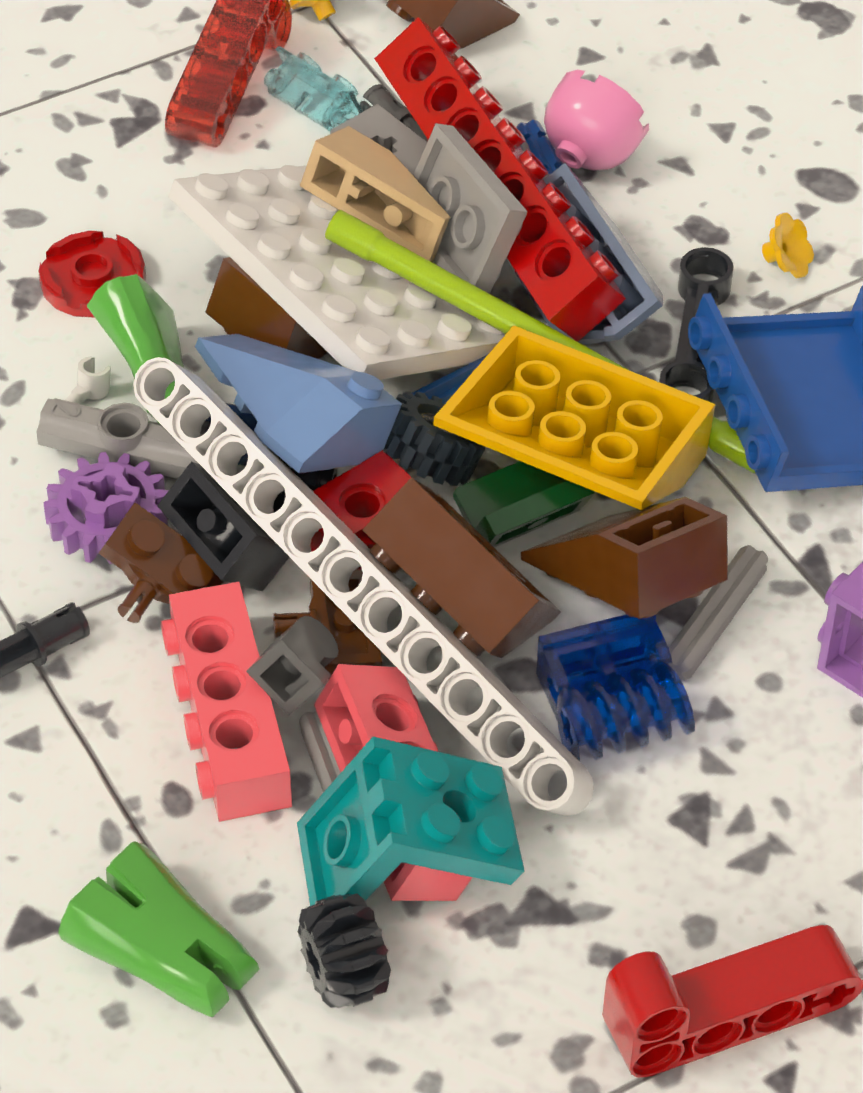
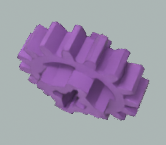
(99, 500)

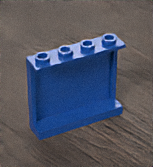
(789, 391)

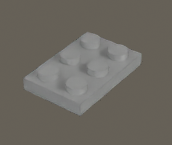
(480, 208)

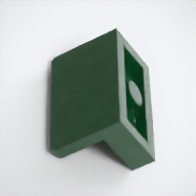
(517, 501)

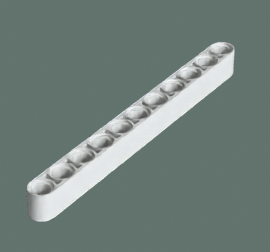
(375, 596)

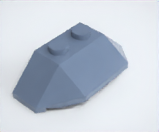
(634, 281)

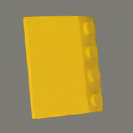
(581, 419)

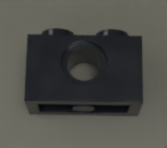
(221, 530)

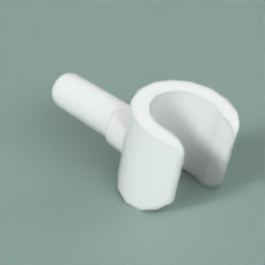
(90, 384)

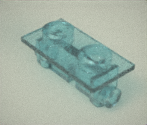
(300, 77)

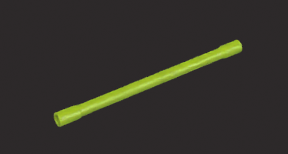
(376, 247)

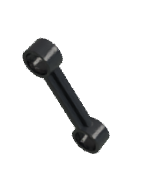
(688, 368)

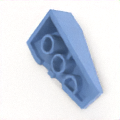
(303, 406)

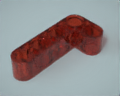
(224, 66)

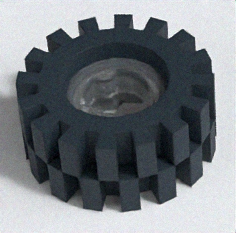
(427, 447)

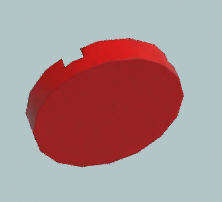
(82, 264)

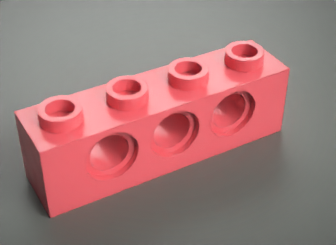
(380, 704)
(227, 705)

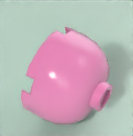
(593, 122)

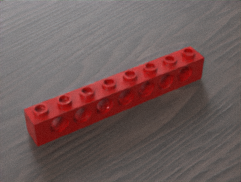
(551, 249)

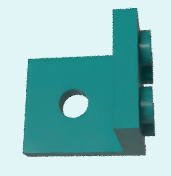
(403, 807)

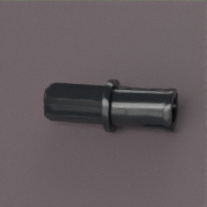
(42, 638)

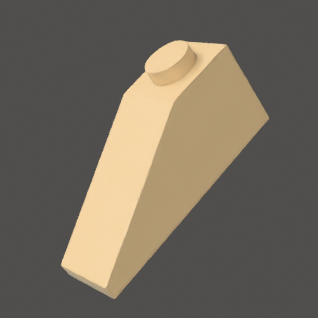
(375, 188)

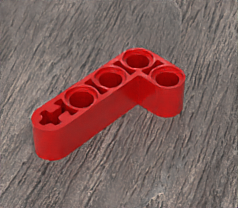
(726, 1002)

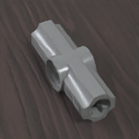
(113, 430)

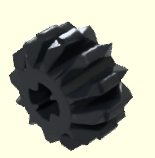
(344, 950)

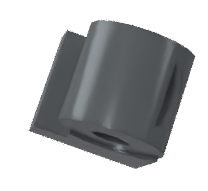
(295, 663)

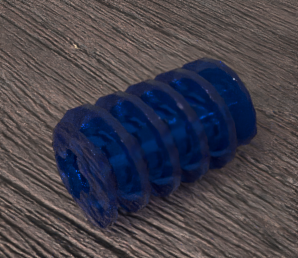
(623, 708)

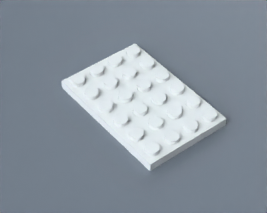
(347, 304)

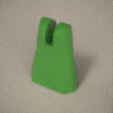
(137, 322)
(157, 932)

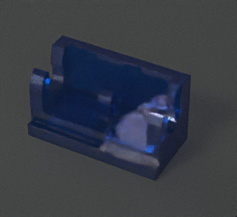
(597, 652)

